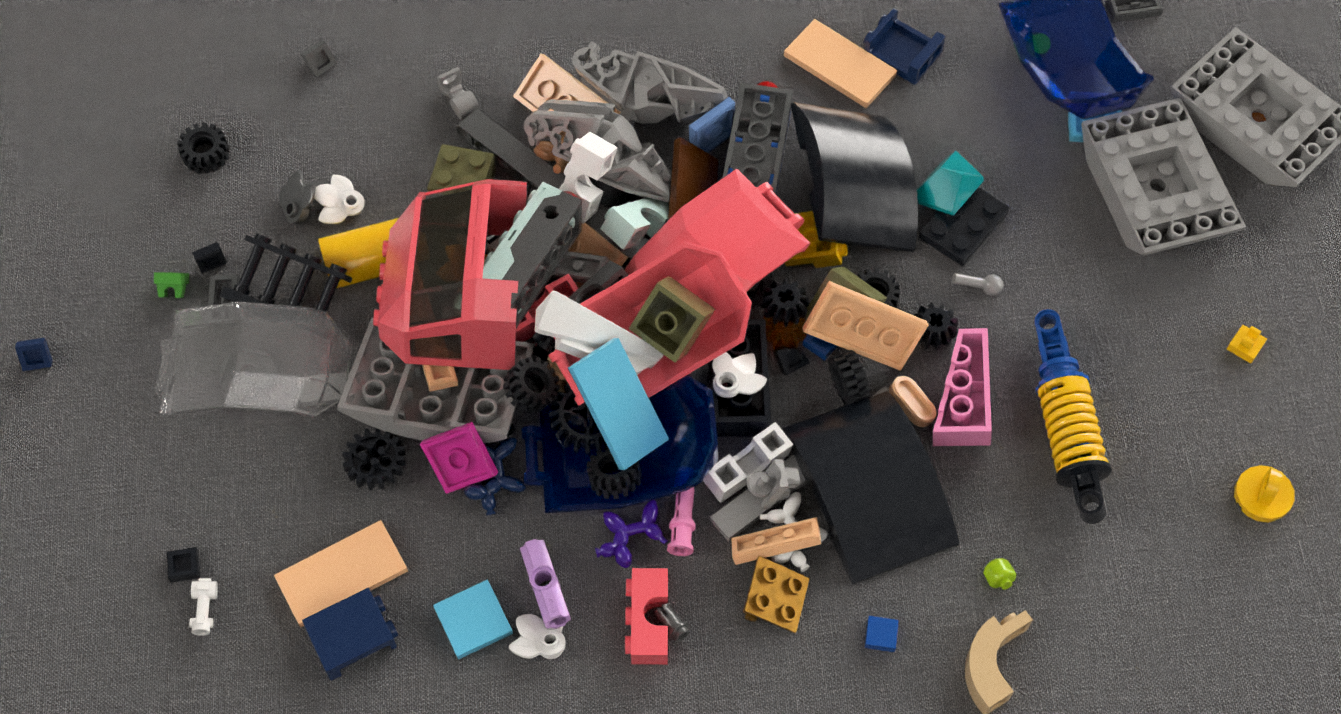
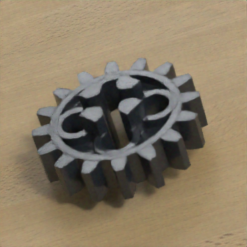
(392, 453)

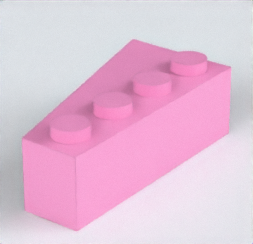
(966, 403)

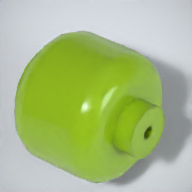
(999, 573)

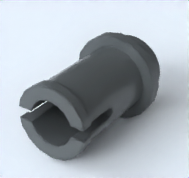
(677, 628)

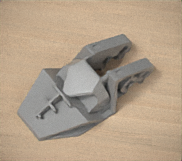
(647, 86)
(635, 167)

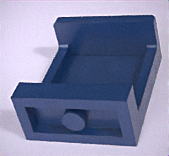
(903, 47)
(350, 631)

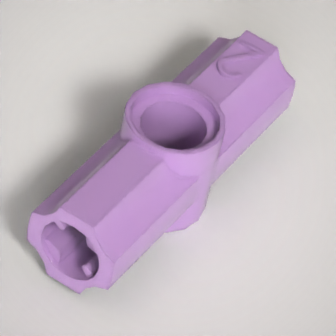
(550, 596)

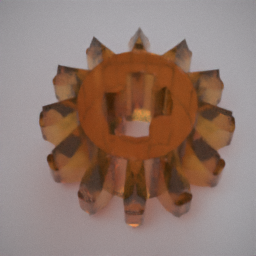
(784, 336)

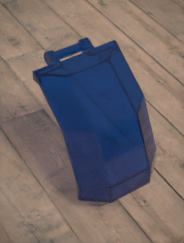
(1074, 55)
(671, 468)

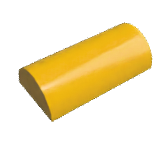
(357, 251)

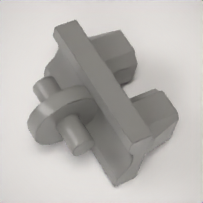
(773, 483)

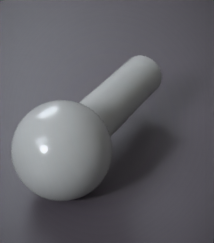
(991, 284)

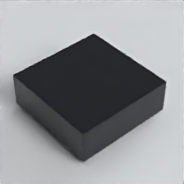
(209, 257)
(183, 564)

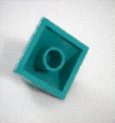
(949, 185)

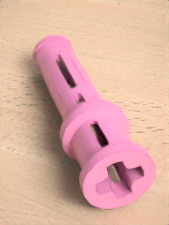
(682, 525)

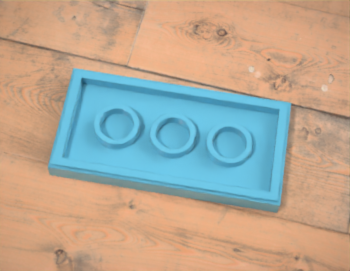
(618, 403)

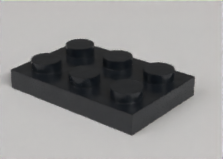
(968, 228)

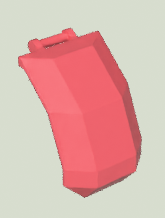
(737, 219)
(701, 272)

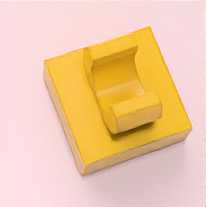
(1247, 343)

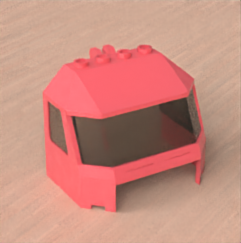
(433, 282)

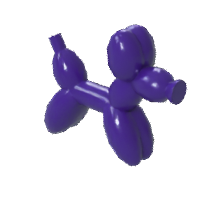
(622, 531)

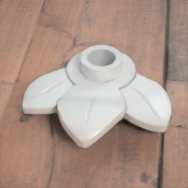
(334, 200)
(739, 373)
(535, 638)

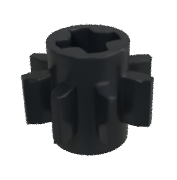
(543, 345)

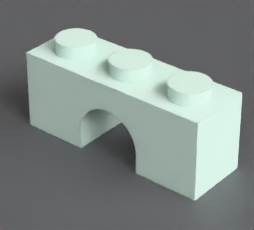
(633, 220)

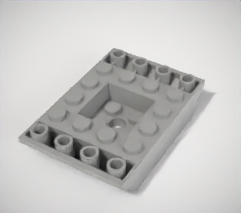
(1246, 79)
(1163, 149)

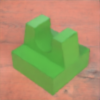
(165, 280)

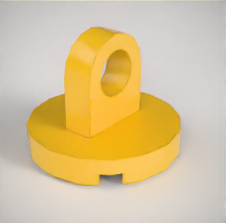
(1264, 493)

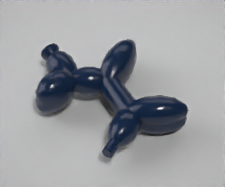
(494, 485)

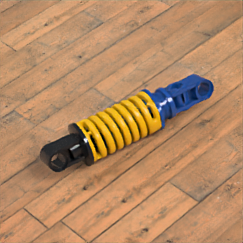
(1070, 419)

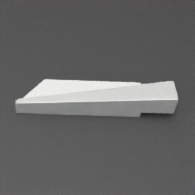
(583, 331)

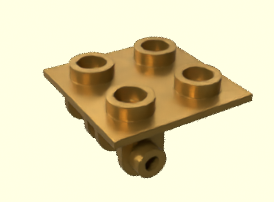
(776, 595)

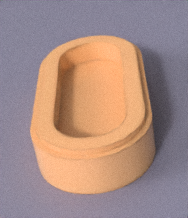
(913, 401)

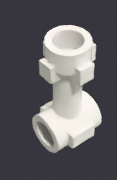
(202, 591)

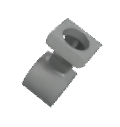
(461, 101)

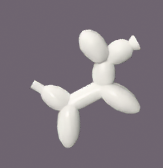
(787, 516)

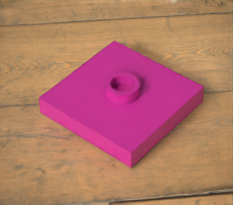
(459, 457)

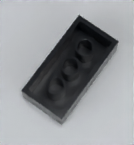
(745, 413)

